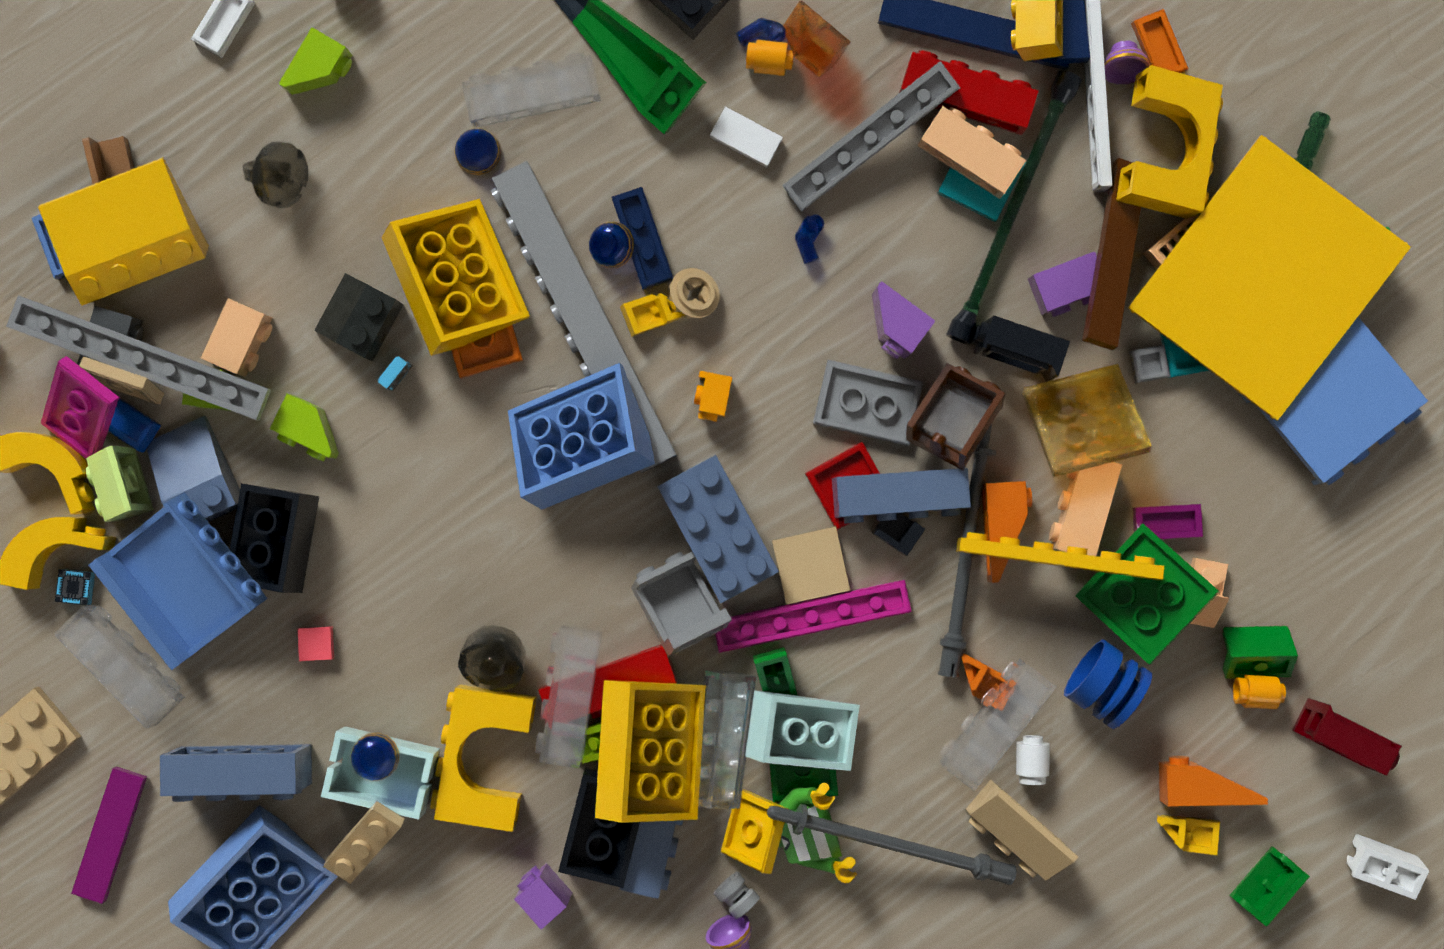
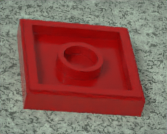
(849, 463)

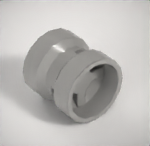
(736, 895)

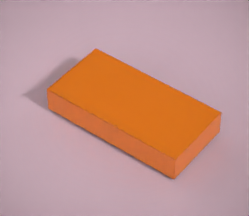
(1159, 42)

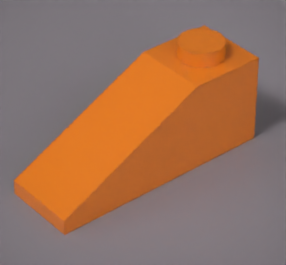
(1003, 516)
(1194, 785)

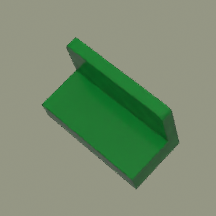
(1259, 651)

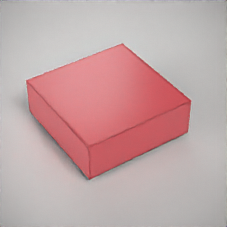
(315, 643)

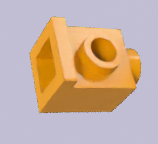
(712, 396)

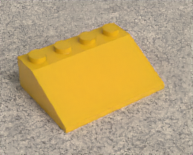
(123, 231)
(454, 275)
(650, 751)

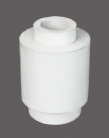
(1032, 760)

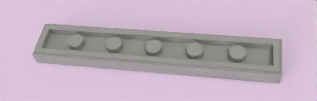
(871, 136)

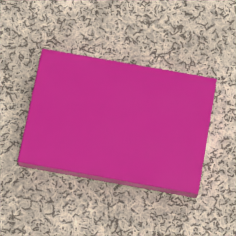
(79, 408)

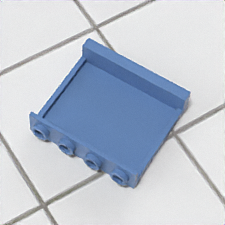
(1348, 406)
(178, 581)

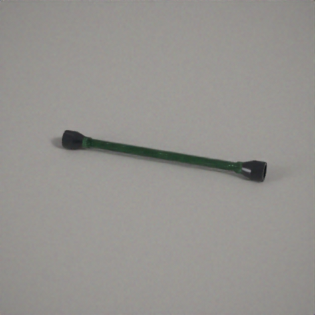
(1062, 92)

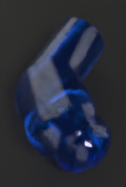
(761, 29)
(806, 236)

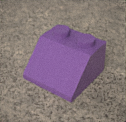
(898, 322)

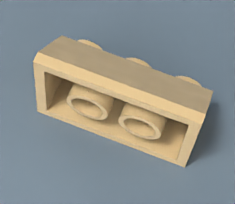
(1019, 832)

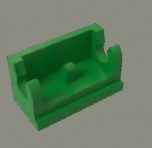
(1269, 886)

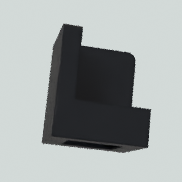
(899, 533)

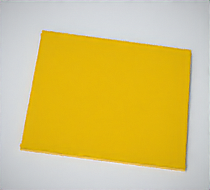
(1269, 277)

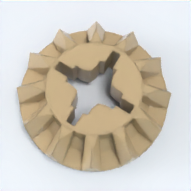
(689, 280)

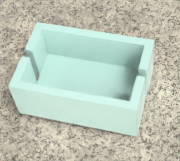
(402, 792)

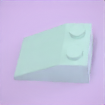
(802, 731)

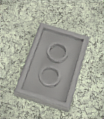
(867, 402)

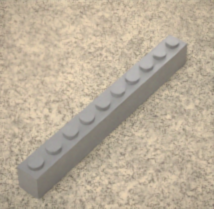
(570, 289)

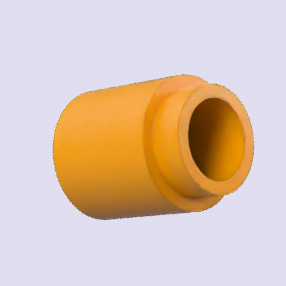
(769, 57)
(1259, 691)

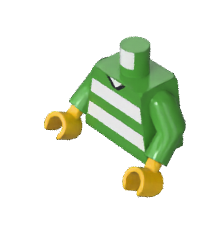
(813, 847)

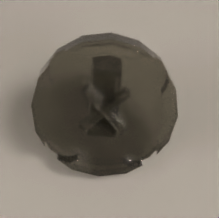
(278, 174)

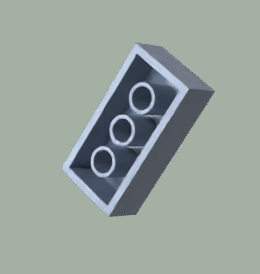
(718, 529)
(235, 771)

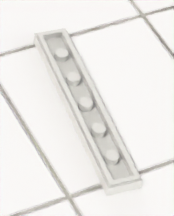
(1097, 101)

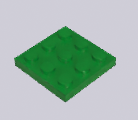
(1144, 610)

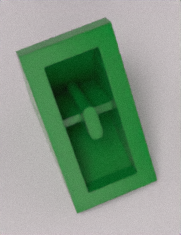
(775, 672)

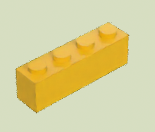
(1037, 28)

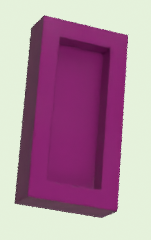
(1170, 521)

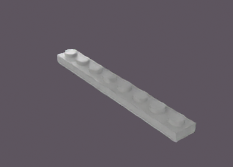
(138, 358)

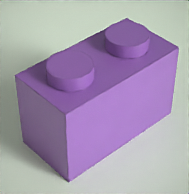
(1064, 285)
(542, 895)

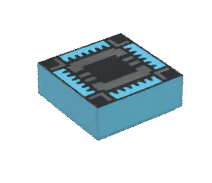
(394, 373)
(74, 587)

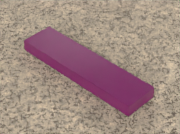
(109, 835)

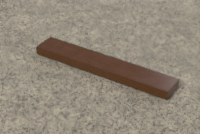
(1112, 267)

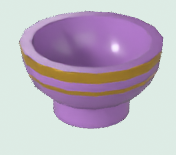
(1124, 63)
(729, 933)

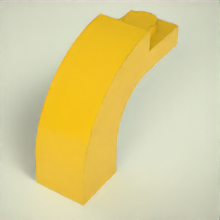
(67, 465)
(28, 551)

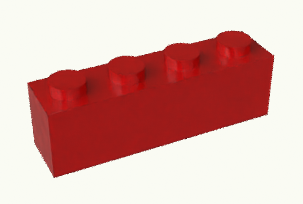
(981, 94)
(643, 666)

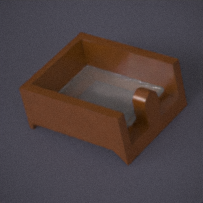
(955, 415)

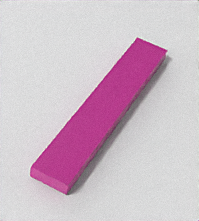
(814, 615)

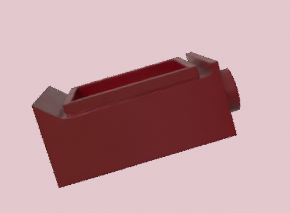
(1346, 737)

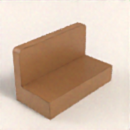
(107, 157)

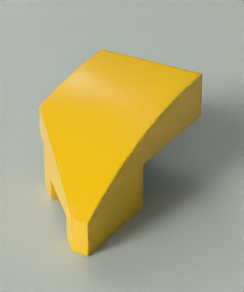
(649, 313)
(1192, 833)

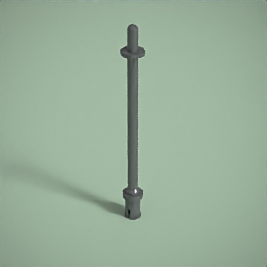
(953, 640)
(980, 866)

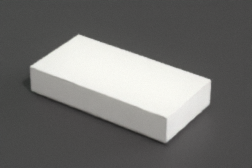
(222, 24)
(746, 137)

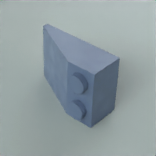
(194, 464)

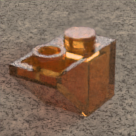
(814, 39)

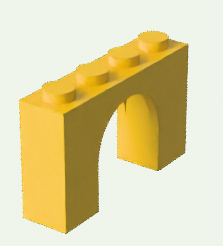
(1195, 109)
(458, 796)

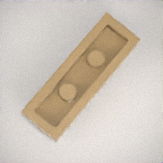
(363, 842)

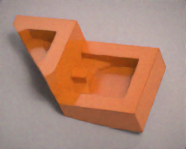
(980, 676)

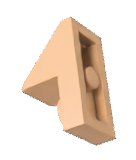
(1216, 574)

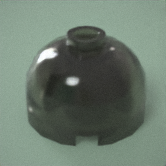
(493, 658)

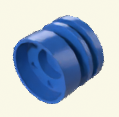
(1113, 687)

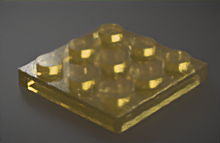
(1086, 420)

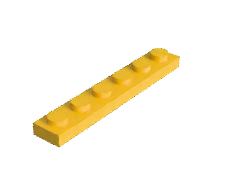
(1074, 557)

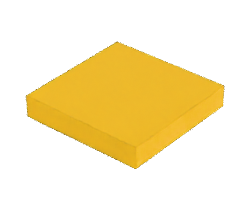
(751, 834)

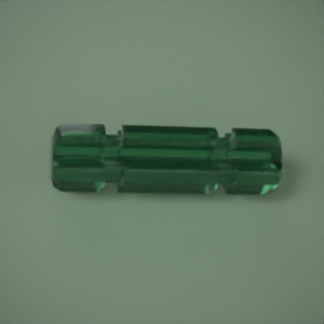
(1312, 139)

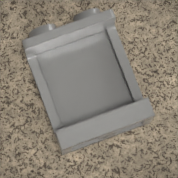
(678, 603)

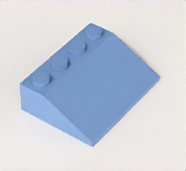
(579, 438)
(251, 886)

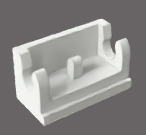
(1387, 867)

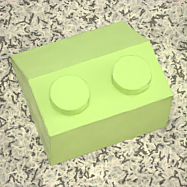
(118, 483)

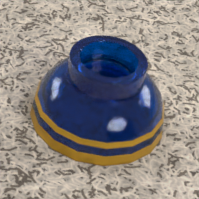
(477, 151)
(611, 244)
(374, 757)

